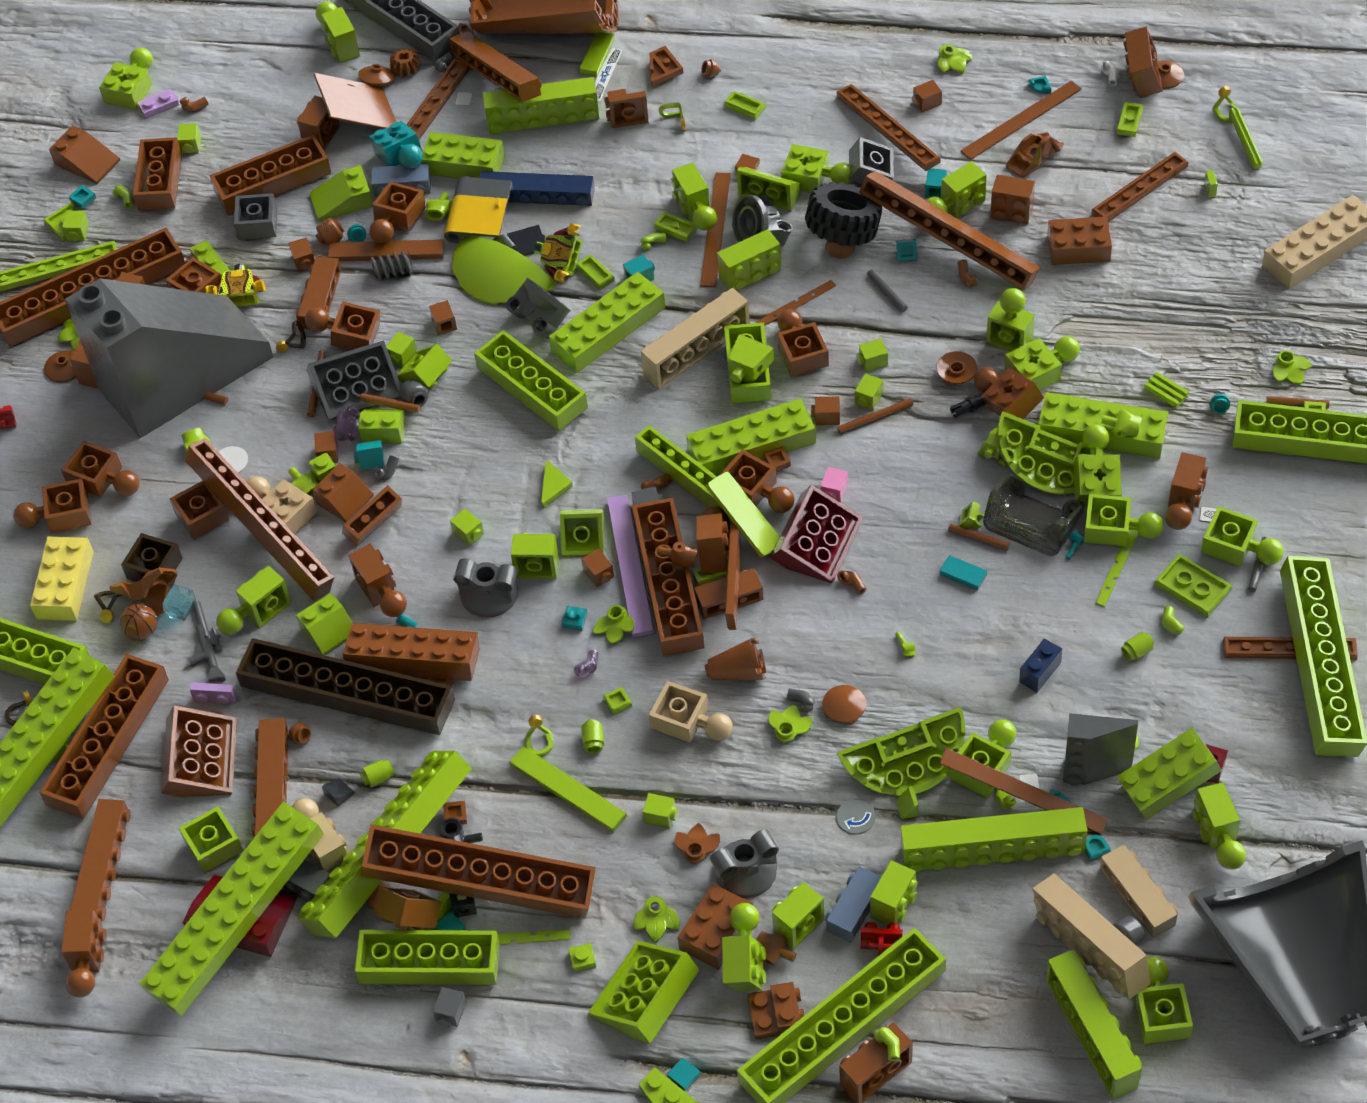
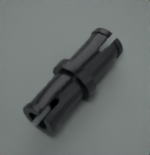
(969, 405)

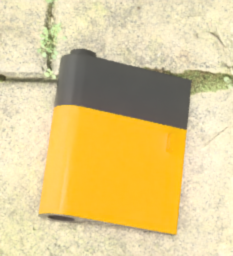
(477, 208)

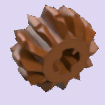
(405, 62)

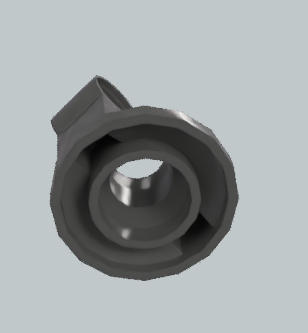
(756, 215)
(538, 307)
(485, 597)
(749, 877)

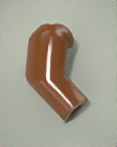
(852, 579)

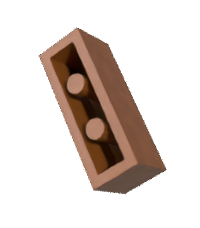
(371, 516)
(712, 595)

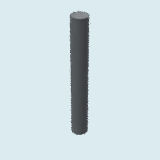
(887, 290)
(1255, 574)

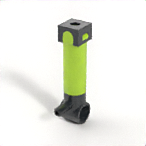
(461, 905)

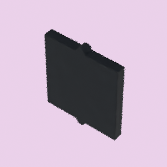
(526, 239)

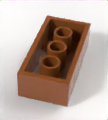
(157, 173)

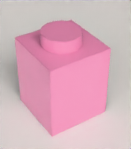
(835, 483)

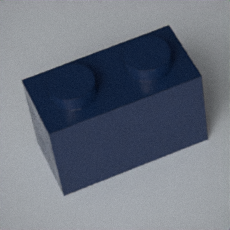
(1040, 665)

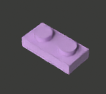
(158, 103)
(213, 693)

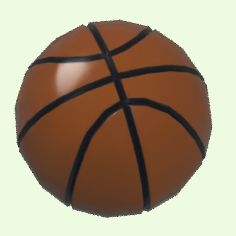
(138, 621)

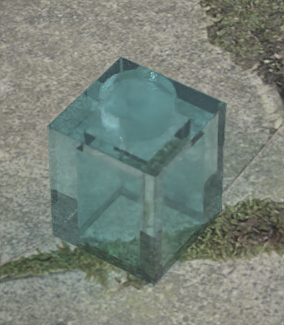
(179, 602)

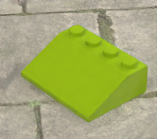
(644, 990)

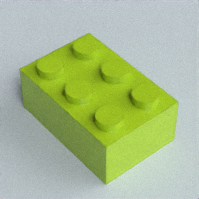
(749, 260)

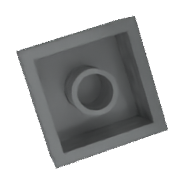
(868, 157)
(255, 216)

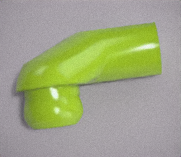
(127, 196)
(653, 238)
(1170, 623)
(891, 1040)

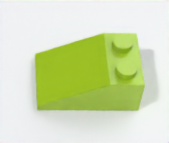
(342, 194)

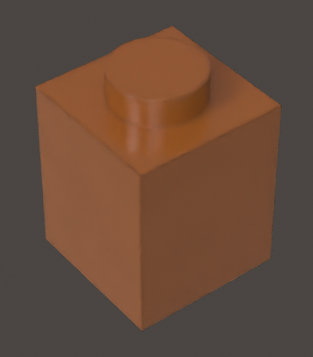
(927, 96)
(301, 254)
(443, 317)
(826, 410)
(326, 443)
(597, 567)

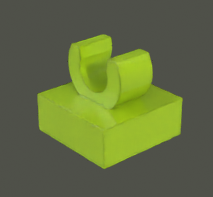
(970, 515)

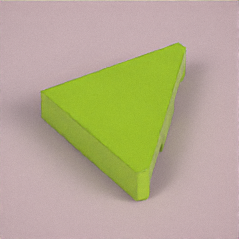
(55, 221)
(554, 484)

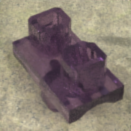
(346, 424)

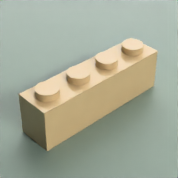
(1138, 890)

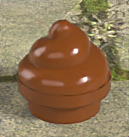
(710, 68)
(300, 733)

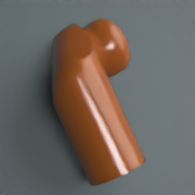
(193, 106)
(964, 273)
(659, 482)

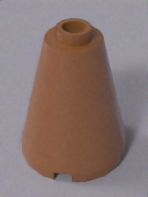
(738, 663)

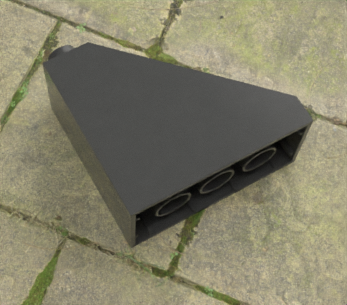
(162, 347)

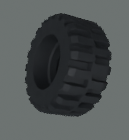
(842, 214)

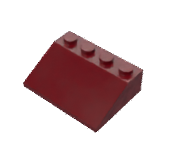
(817, 535)
(266, 931)

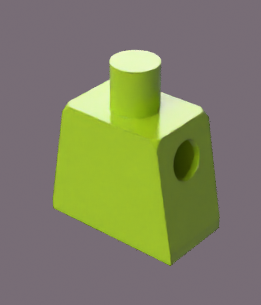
(749, 359)

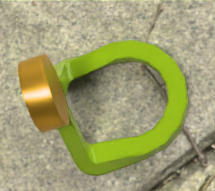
(1224, 92)
(673, 105)
(536, 722)

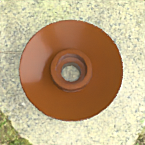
(1170, 74)
(376, 75)
(956, 361)
(59, 368)

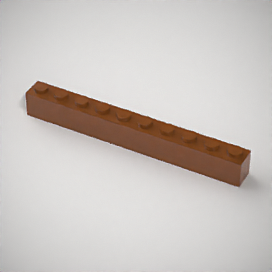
(949, 230)
(259, 519)

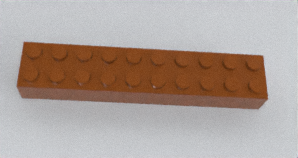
(45, 304)
(478, 871)

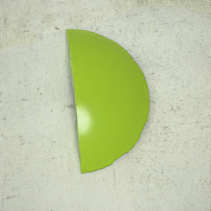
(493, 270)
(1039, 456)
(906, 756)

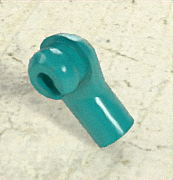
(406, 621)

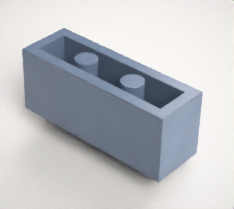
(413, 177)
(852, 904)

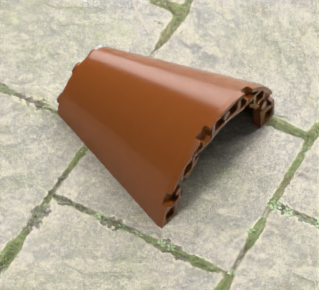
(544, 16)

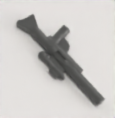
(204, 649)

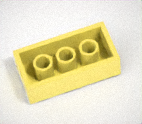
(62, 578)

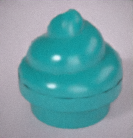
(356, 233)
(1219, 403)

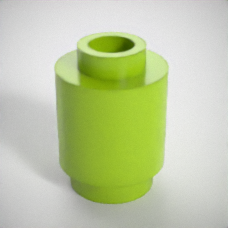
(1137, 646)
(592, 736)
(377, 773)

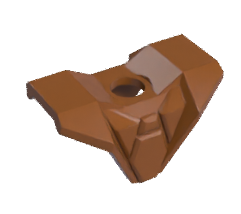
(1023, 162)
(150, 589)

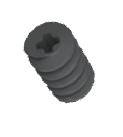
(392, 265)

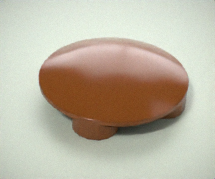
(844, 704)

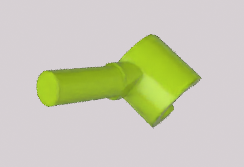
(907, 648)

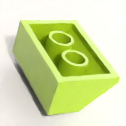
(780, 190)

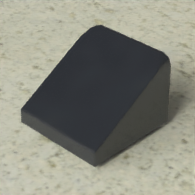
(337, 791)

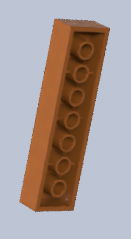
(668, 585)
(104, 736)

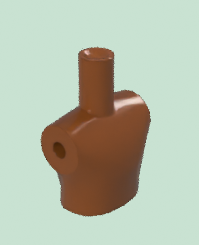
(680, 554)
(774, 947)

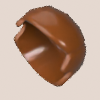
(839, 251)

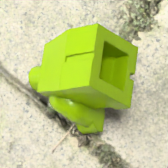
(992, 448)

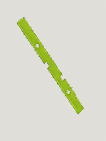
(1116, 569)
(522, 937)

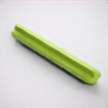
(1245, 138)

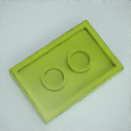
(1193, 585)

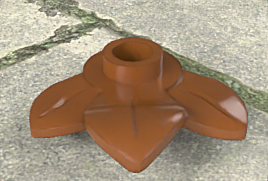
(697, 841)

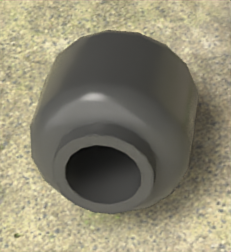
(413, 392)
(1130, 928)

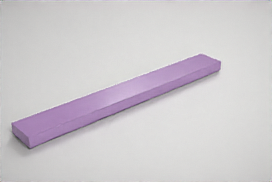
(630, 565)

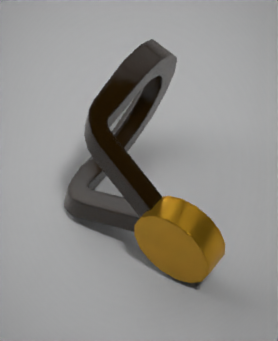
(282, 346)
(107, 614)
(27, 700)

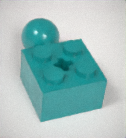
(397, 145)

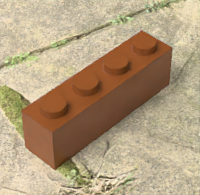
(319, 287)

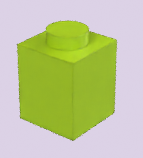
(189, 137)
(75, 225)
(401, 348)
(872, 355)
(869, 391)
(321, 466)
(467, 527)
(659, 810)

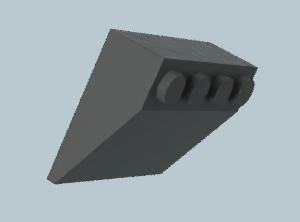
(346, 376)
(1098, 748)

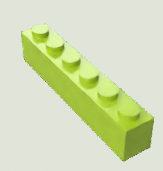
(676, 463)

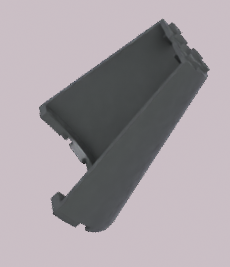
(1301, 942)

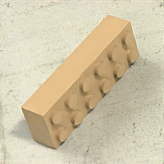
(1318, 242)
(693, 338)
(1091, 936)

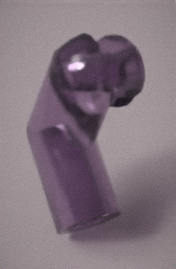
(588, 666)

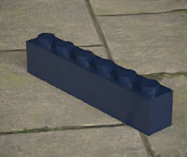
(547, 187)

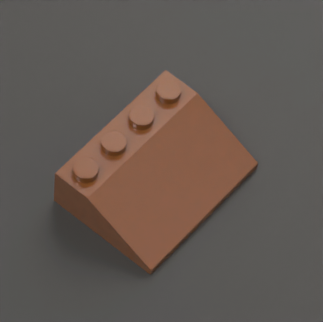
(198, 753)

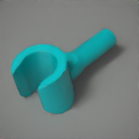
(1078, 540)

